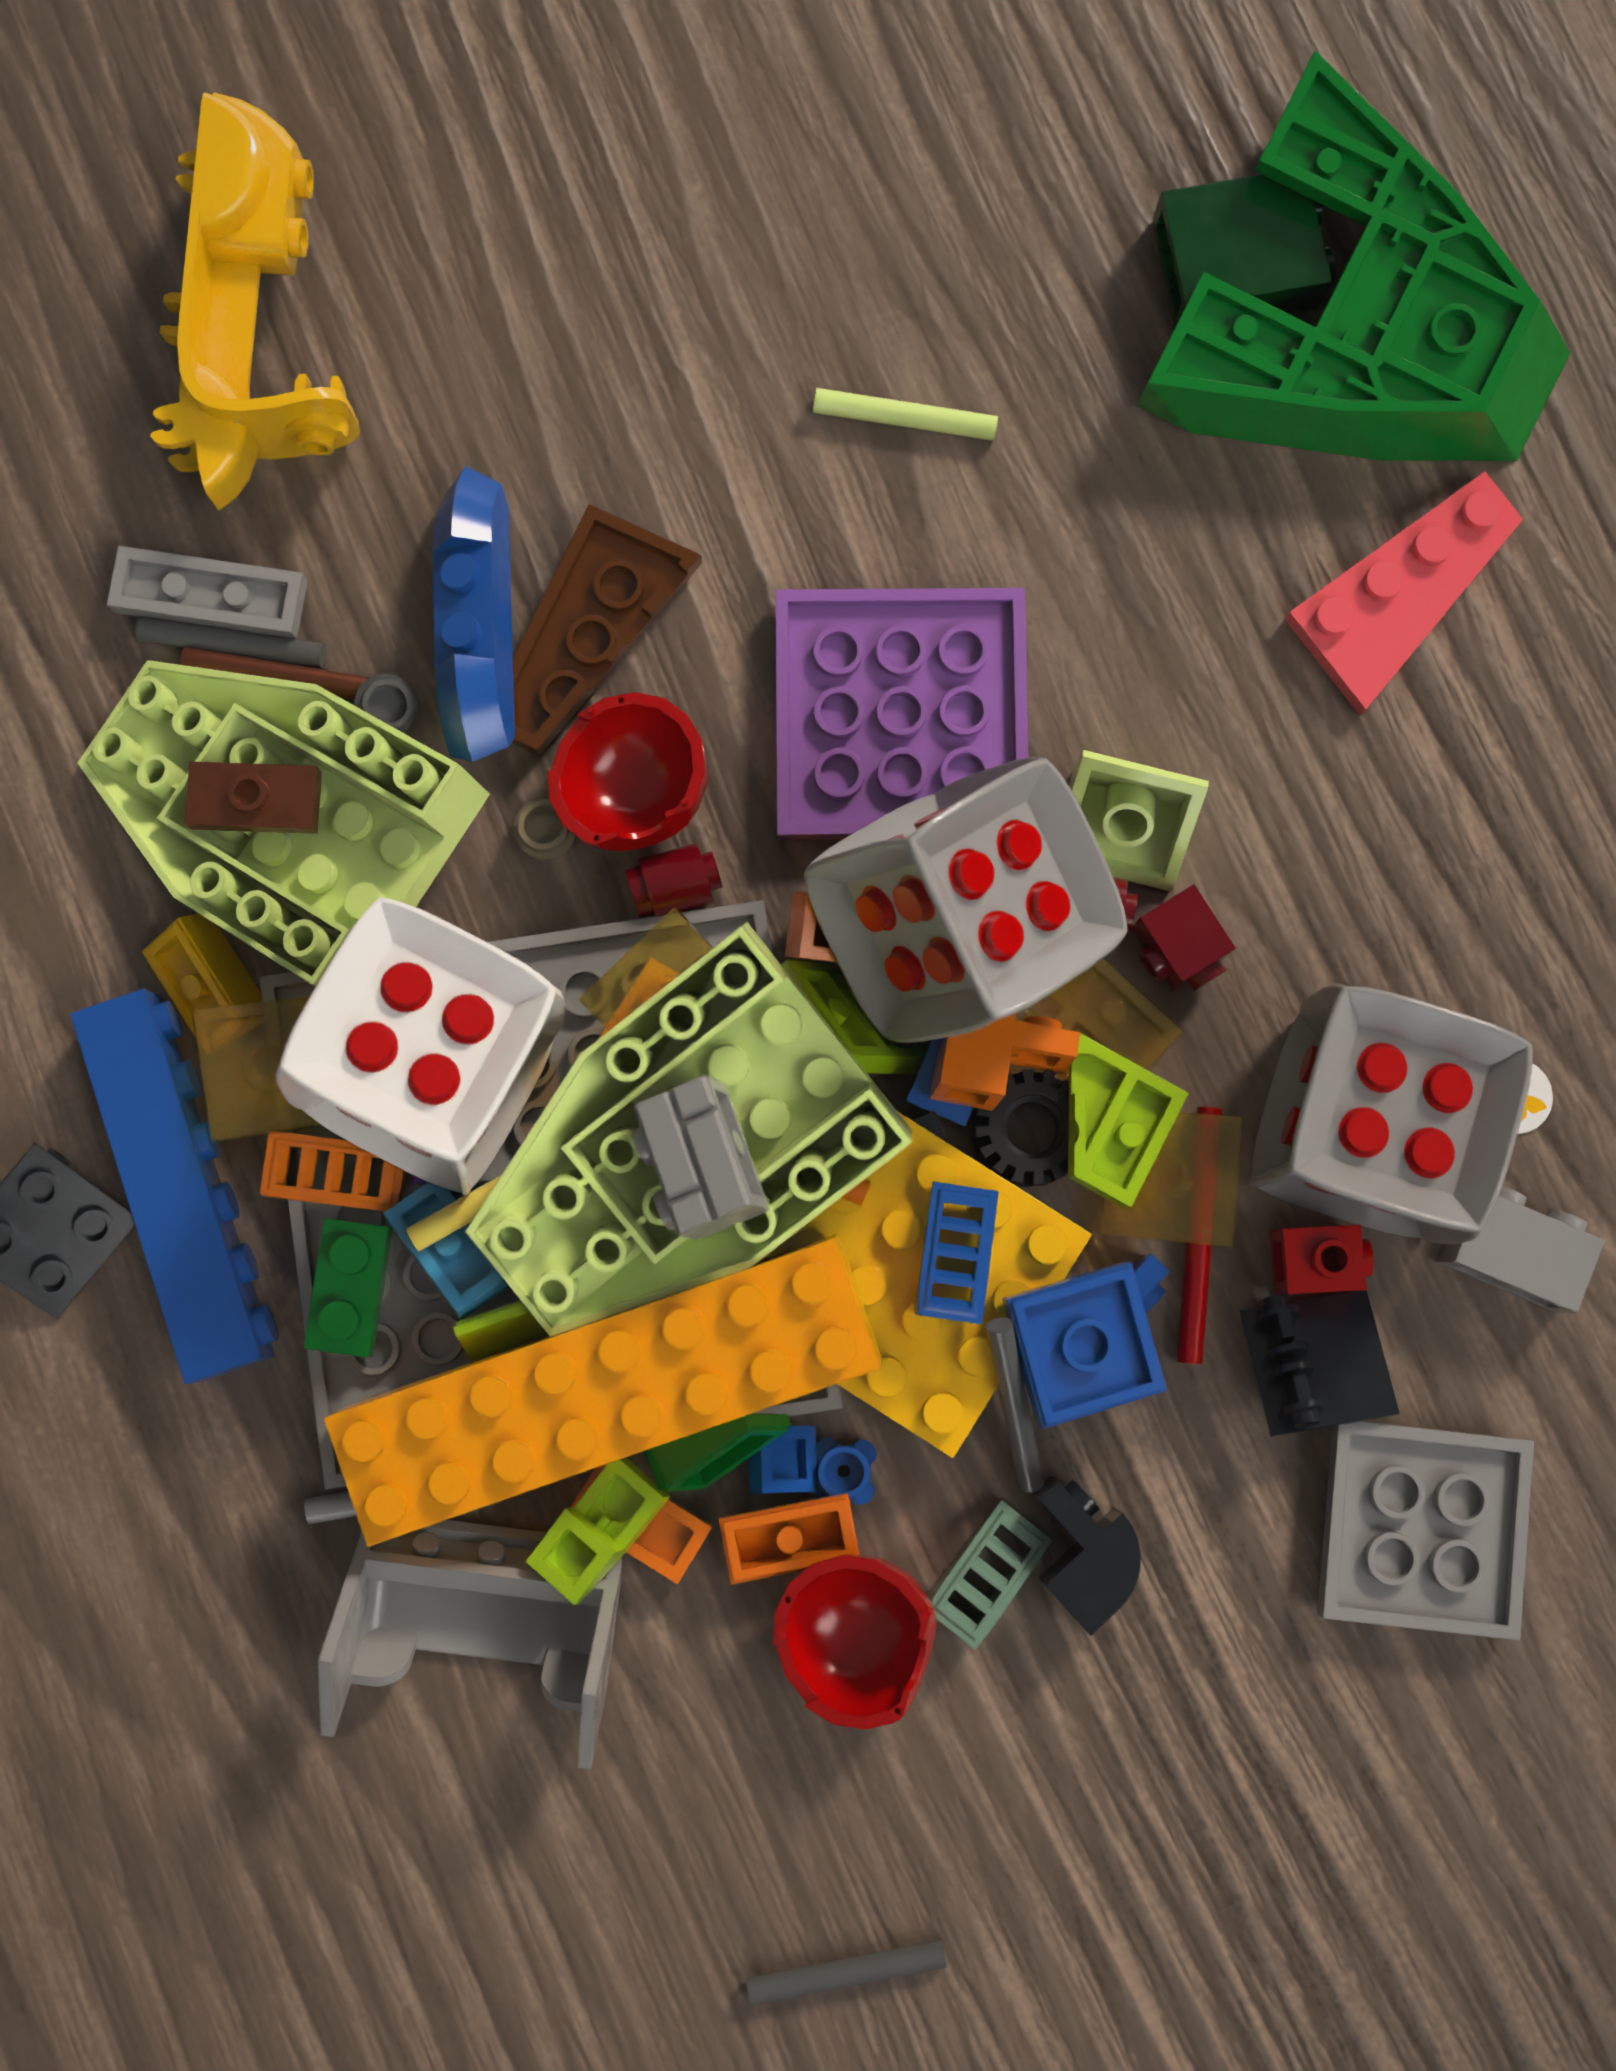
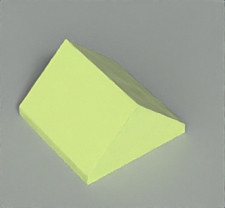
(1138, 816)

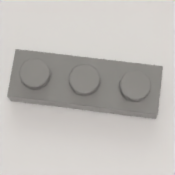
(207, 592)

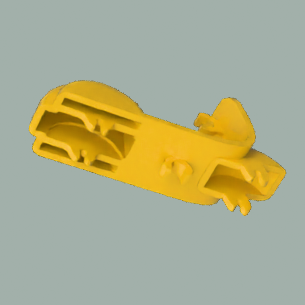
(240, 226)

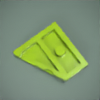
(842, 1012)
(1116, 1121)

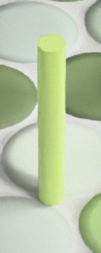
(905, 414)

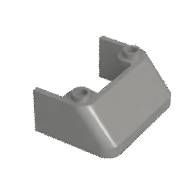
(474, 1596)

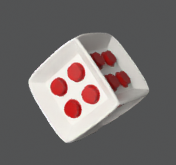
(421, 1044)

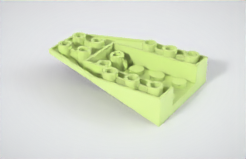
(384, 808)
(577, 1204)

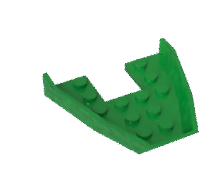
(1424, 340)

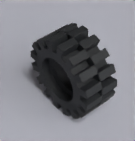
(992, 1136)

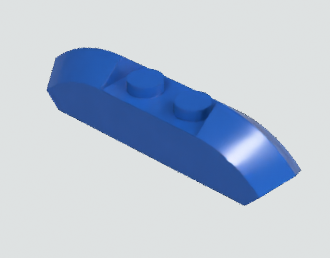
(473, 617)

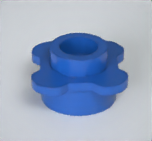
(858, 1458)

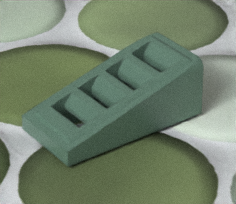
(976, 1630)

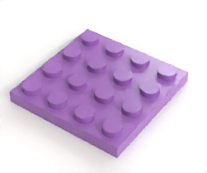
(892, 699)

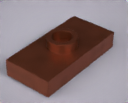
(253, 797)

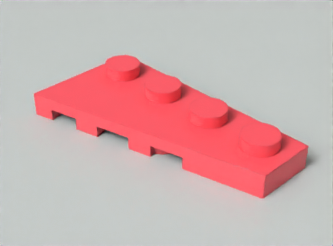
(1393, 598)

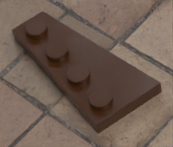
(590, 616)

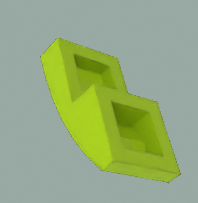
(597, 1530)

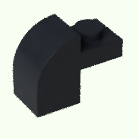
(1102, 1565)

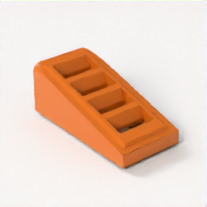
(277, 1169)

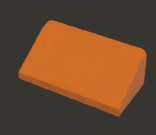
(787, 1537)

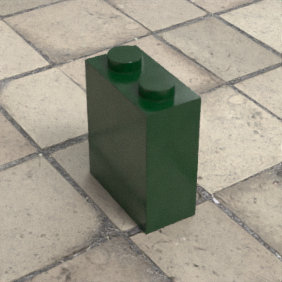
(1247, 236)

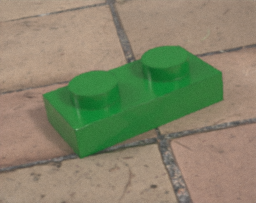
(348, 1288)

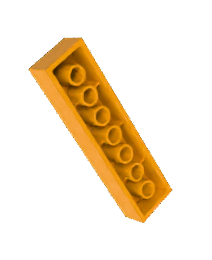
(603, 1391)

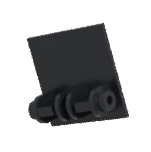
(55, 1229)
(1318, 1362)

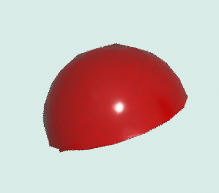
(628, 772)
(855, 1639)

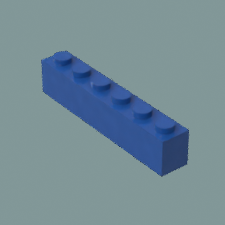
(174, 1185)

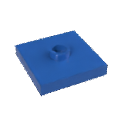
(1084, 1344)

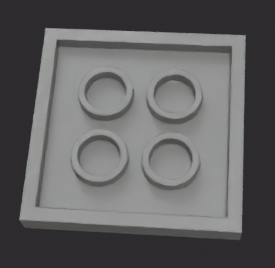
(1426, 1529)

